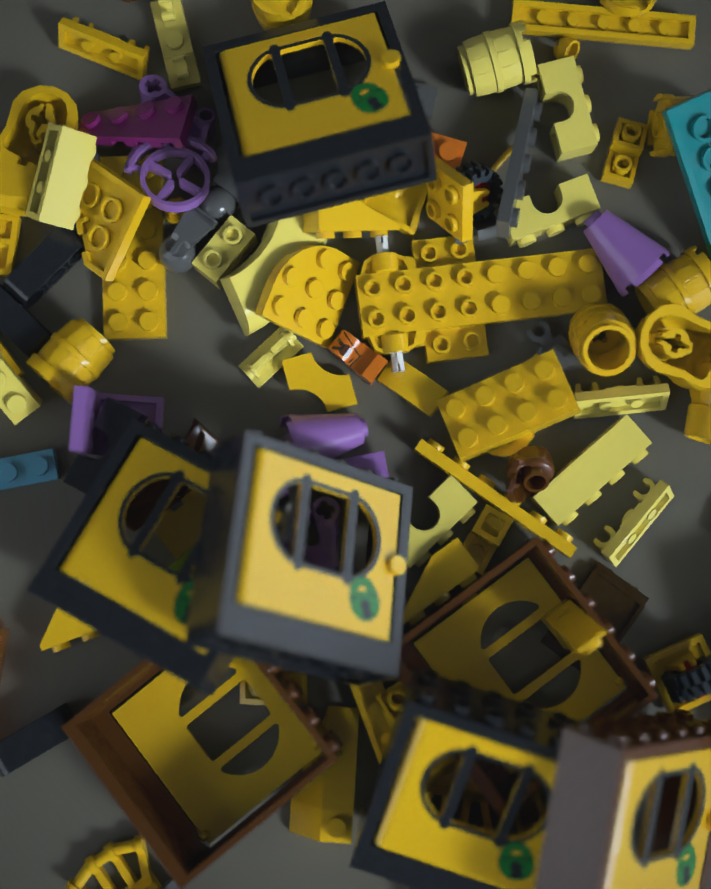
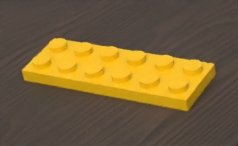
(137, 296)

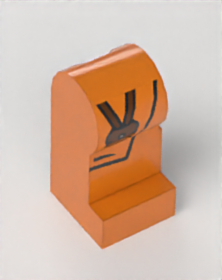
(358, 357)

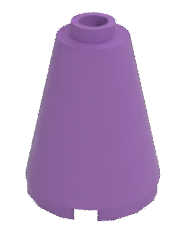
(623, 250)
(325, 433)

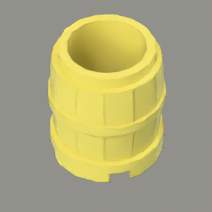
(497, 60)

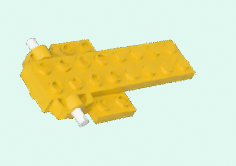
(447, 298)

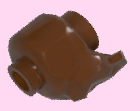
(528, 473)

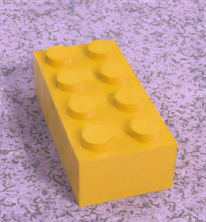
(508, 406)

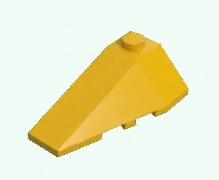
(327, 804)

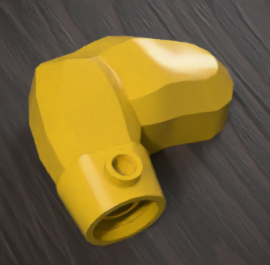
(23, 141)
(680, 347)

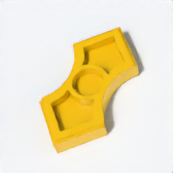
(332, 389)

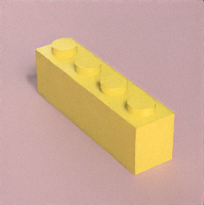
(590, 470)

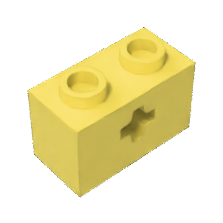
(225, 251)

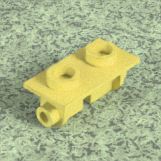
(267, 357)

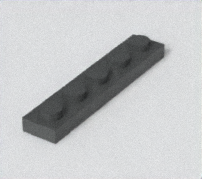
(519, 163)

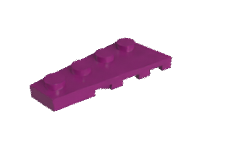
(147, 122)

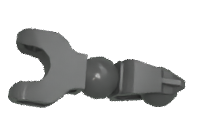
(202, 222)

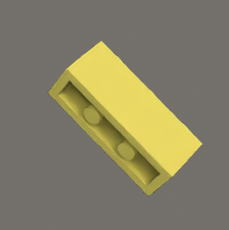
(61, 176)

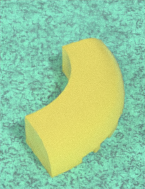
(248, 280)

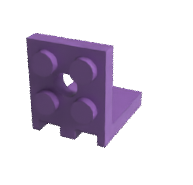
(86, 407)

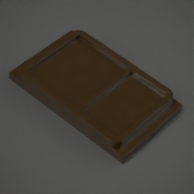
(613, 600)

